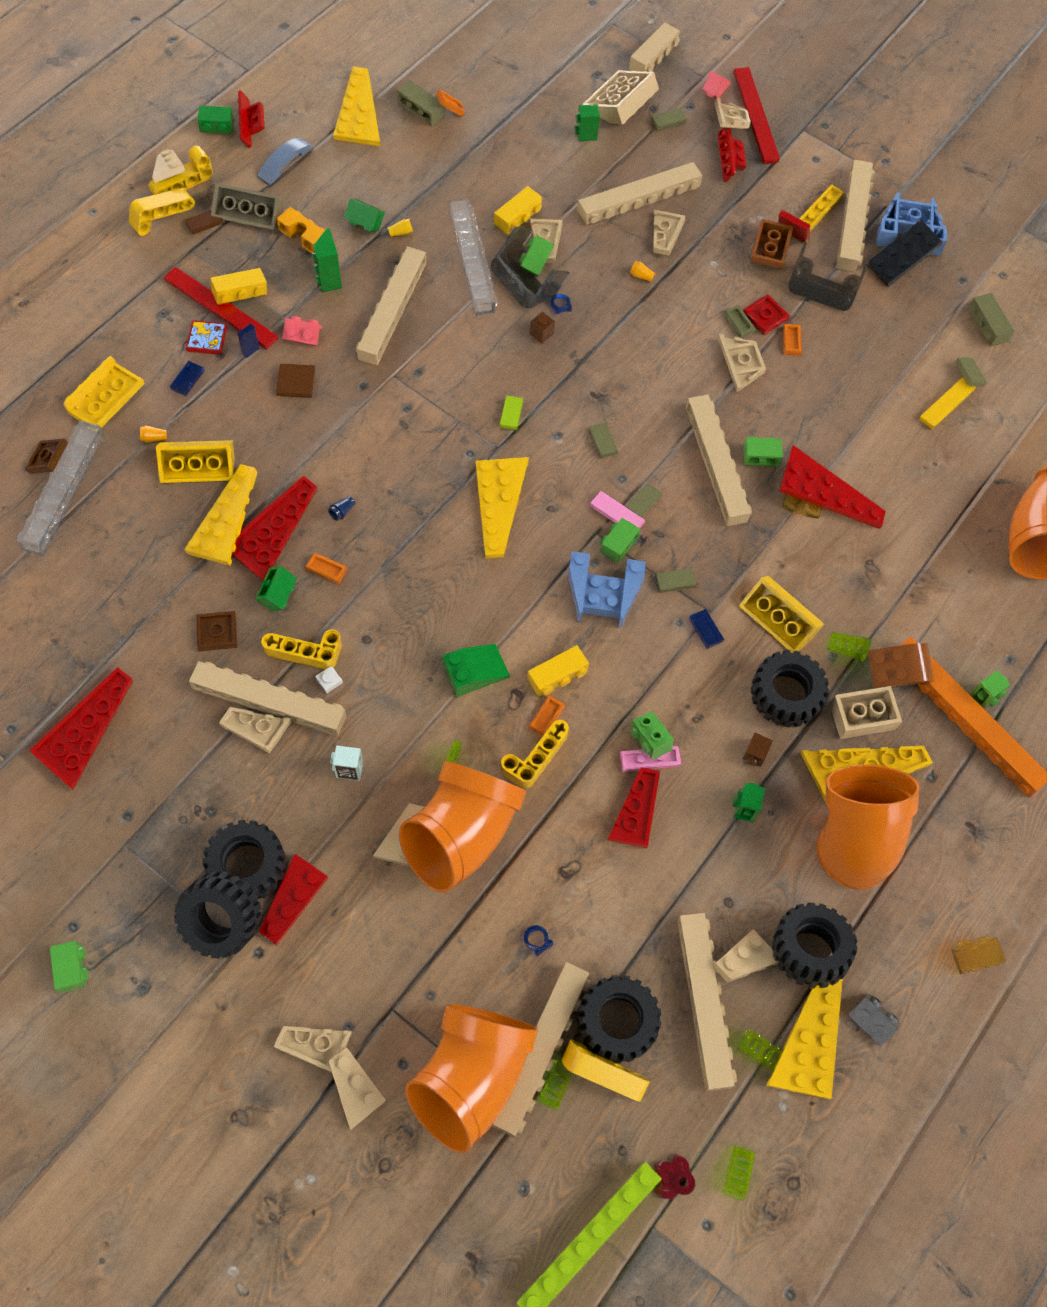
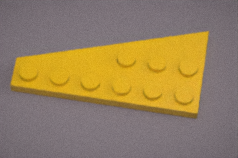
(357, 114)
(223, 523)
(824, 762)

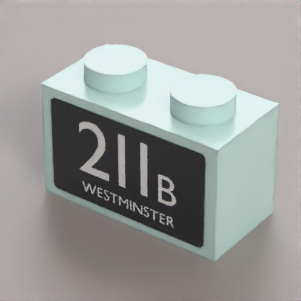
(347, 763)

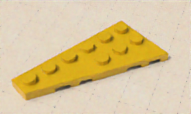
(499, 494)
(811, 1046)

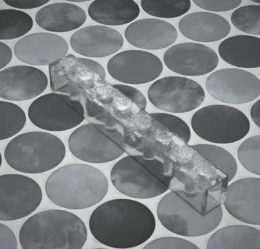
(472, 257)
(60, 488)

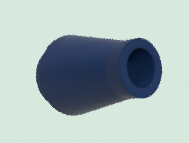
(341, 508)

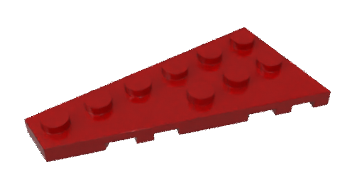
(817, 485)
(269, 532)
(75, 738)

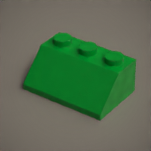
(326, 262)

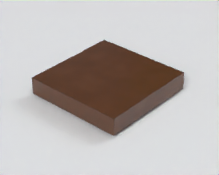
(295, 380)
(46, 456)
(216, 631)

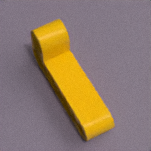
(197, 171)
(157, 206)
(276, 645)
(539, 752)
(603, 1071)

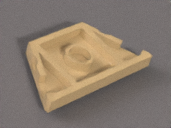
(732, 115)
(742, 360)

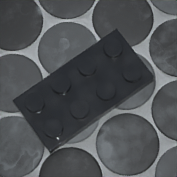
(904, 252)

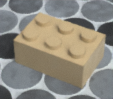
(865, 712)

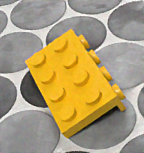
(103, 393)

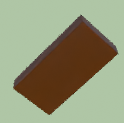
(203, 222)

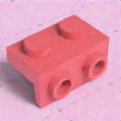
(301, 331)

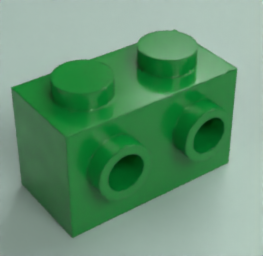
(215, 119)
(587, 122)
(364, 215)
(276, 588)
(748, 802)

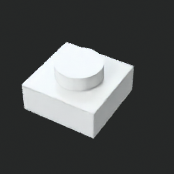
(329, 679)

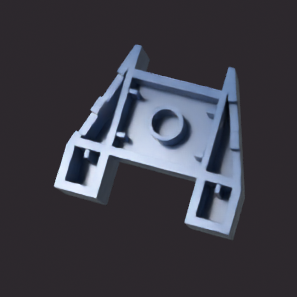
(904, 214)
(604, 594)

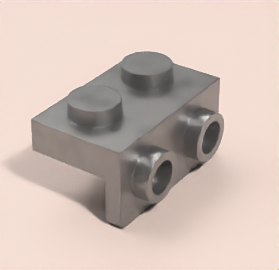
(875, 1019)

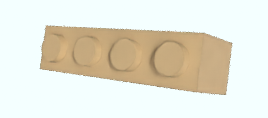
(655, 49)

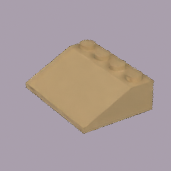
(623, 95)

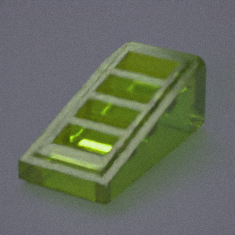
(848, 651)
(750, 1034)
(547, 1101)
(733, 1191)

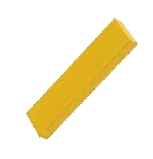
(822, 206)
(947, 403)

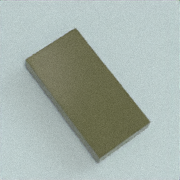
(668, 119)
(739, 321)
(970, 372)
(603, 440)
(644, 500)
(675, 580)

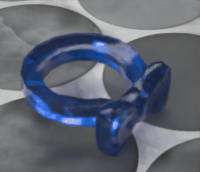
(568, 307)
(547, 942)

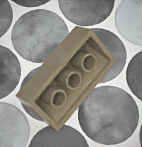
(247, 206)

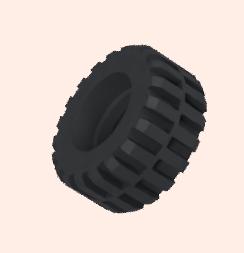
(799, 668)
(243, 835)
(201, 930)
(804, 966)
(636, 995)

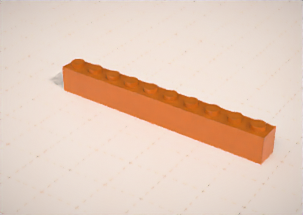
(984, 730)

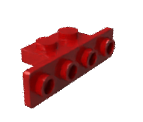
(250, 118)
(731, 154)

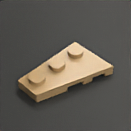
(167, 165)
(550, 231)
(666, 231)
(256, 728)
(390, 847)
(745, 957)
(312, 1045)
(354, 1087)

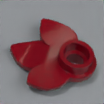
(671, 1175)

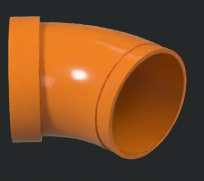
(1029, 530)
(866, 823)
(458, 826)
(470, 1074)

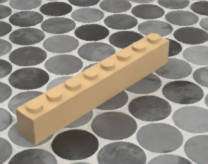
(639, 193)
(855, 216)
(391, 306)
(718, 460)
(268, 698)
(705, 1003)
(550, 1028)

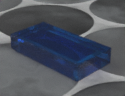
(248, 340)
(187, 378)
(706, 629)

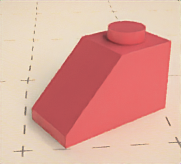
(715, 85)

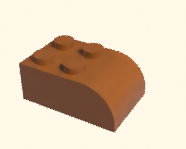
(771, 244)
(900, 665)

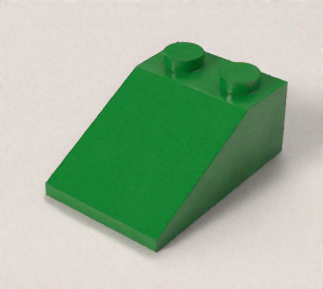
(474, 668)

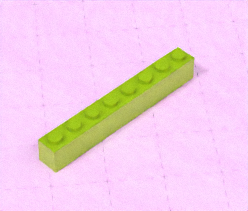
(590, 1238)

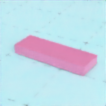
(614, 510)
(635, 759)

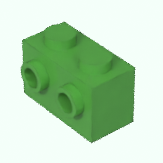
(536, 256)
(762, 451)
(619, 540)
(990, 690)
(652, 735)
(68, 966)

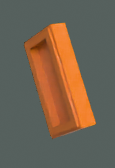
(450, 102)
(792, 339)
(326, 568)
(547, 715)

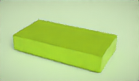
(511, 412)

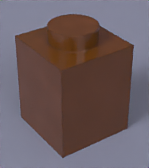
(542, 327)
(757, 750)

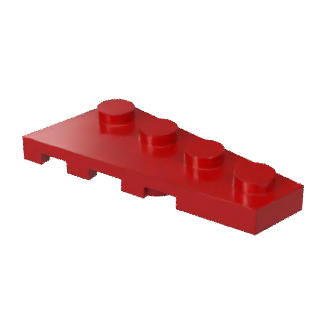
(636, 815)
(293, 896)

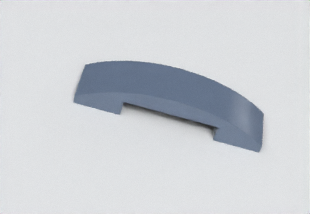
(281, 157)

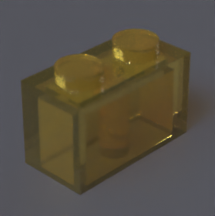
(978, 955)

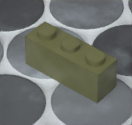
(420, 103)
(991, 319)

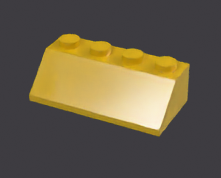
(195, 461)
(781, 614)

